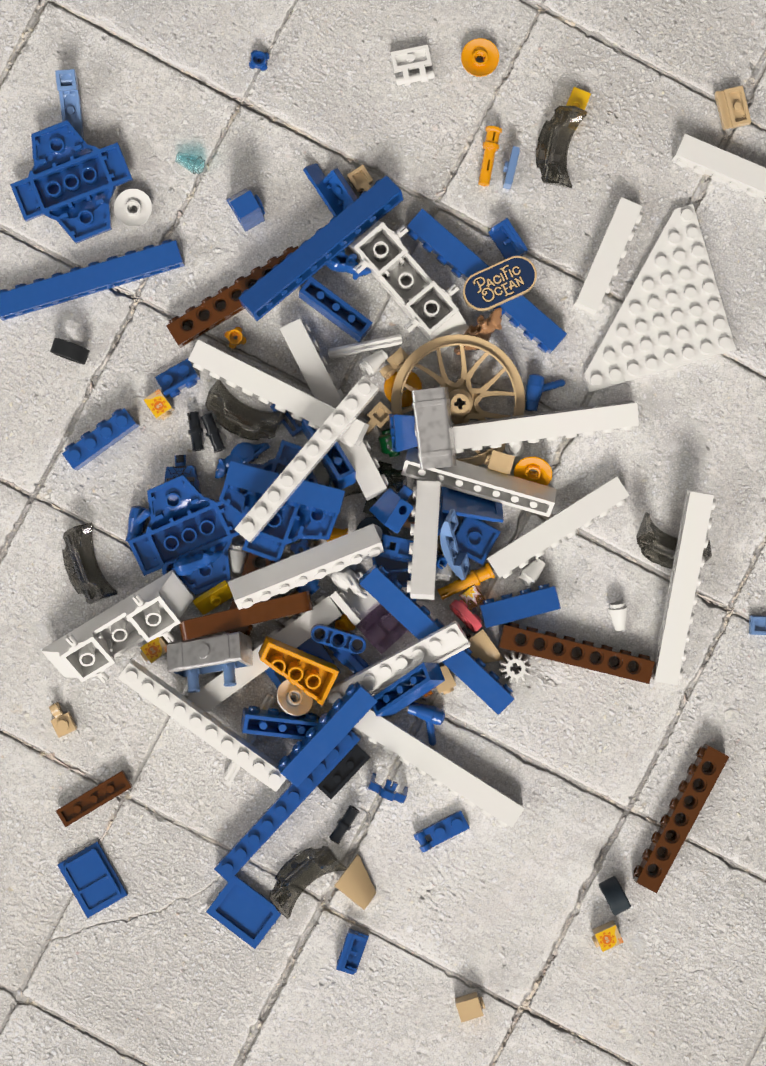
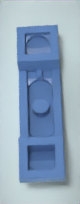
(70, 99)
(457, 561)

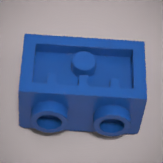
(177, 378)

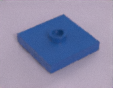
(476, 539)

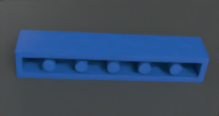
(310, 494)
(326, 734)

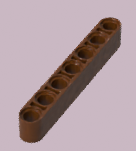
(238, 618)

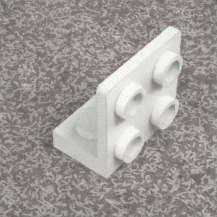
(353, 604)

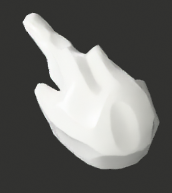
(347, 579)

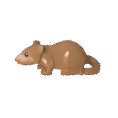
(483, 328)

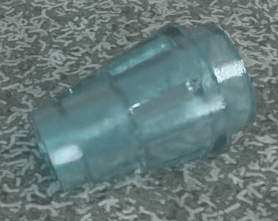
(192, 163)

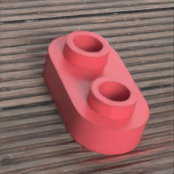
(461, 610)

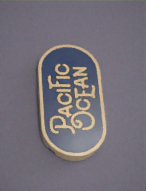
(499, 283)

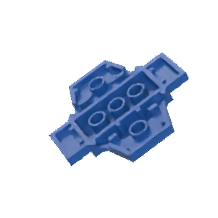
(71, 182)
(289, 522)
(183, 525)

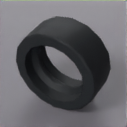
(69, 351)

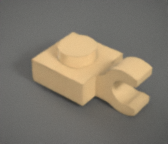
(360, 179)
(395, 362)
(378, 416)
(62, 722)

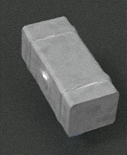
(433, 428)
(208, 656)

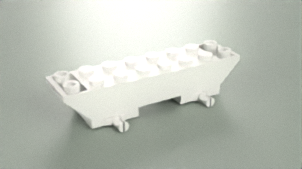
(407, 283)
(136, 618)

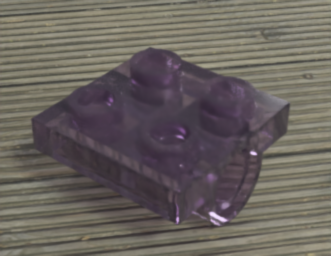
(381, 628)

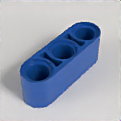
(346, 645)

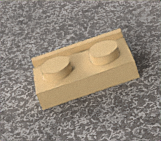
(732, 107)

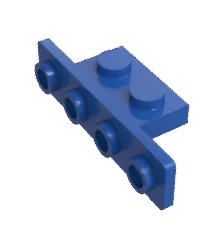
(331, 188)

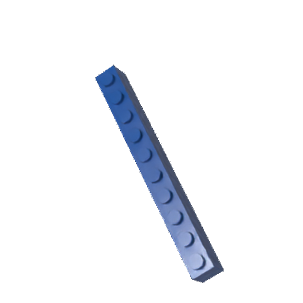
(321, 248)
(466, 263)
(90, 280)
(421, 624)
(281, 810)

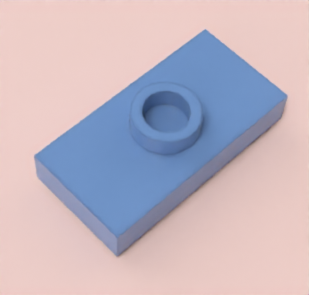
(510, 167)

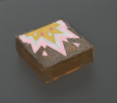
(472, 597)

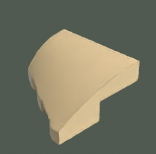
(484, 648)
(356, 883)

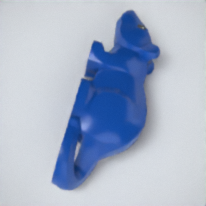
(346, 263)
(241, 453)
(188, 564)

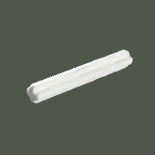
(365, 346)

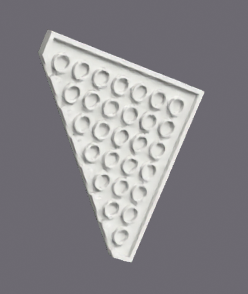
(669, 313)

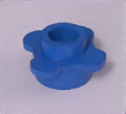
(255, 55)
(296, 547)

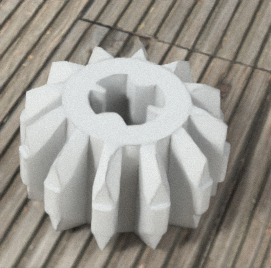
(510, 673)

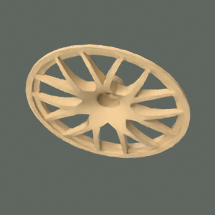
(462, 387)

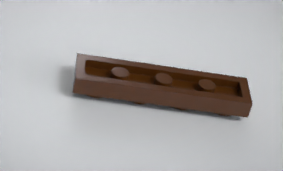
(94, 798)

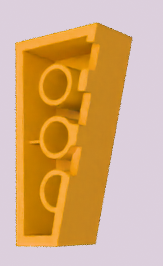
(300, 668)

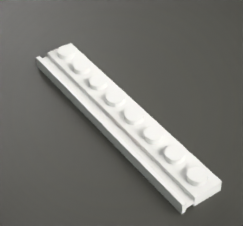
(431, 649)

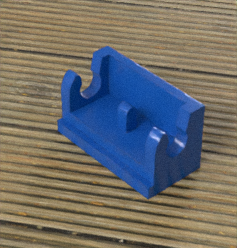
(507, 239)
(352, 951)

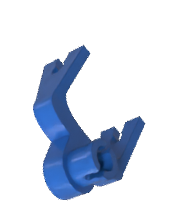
(387, 791)

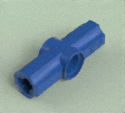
(351, 660)

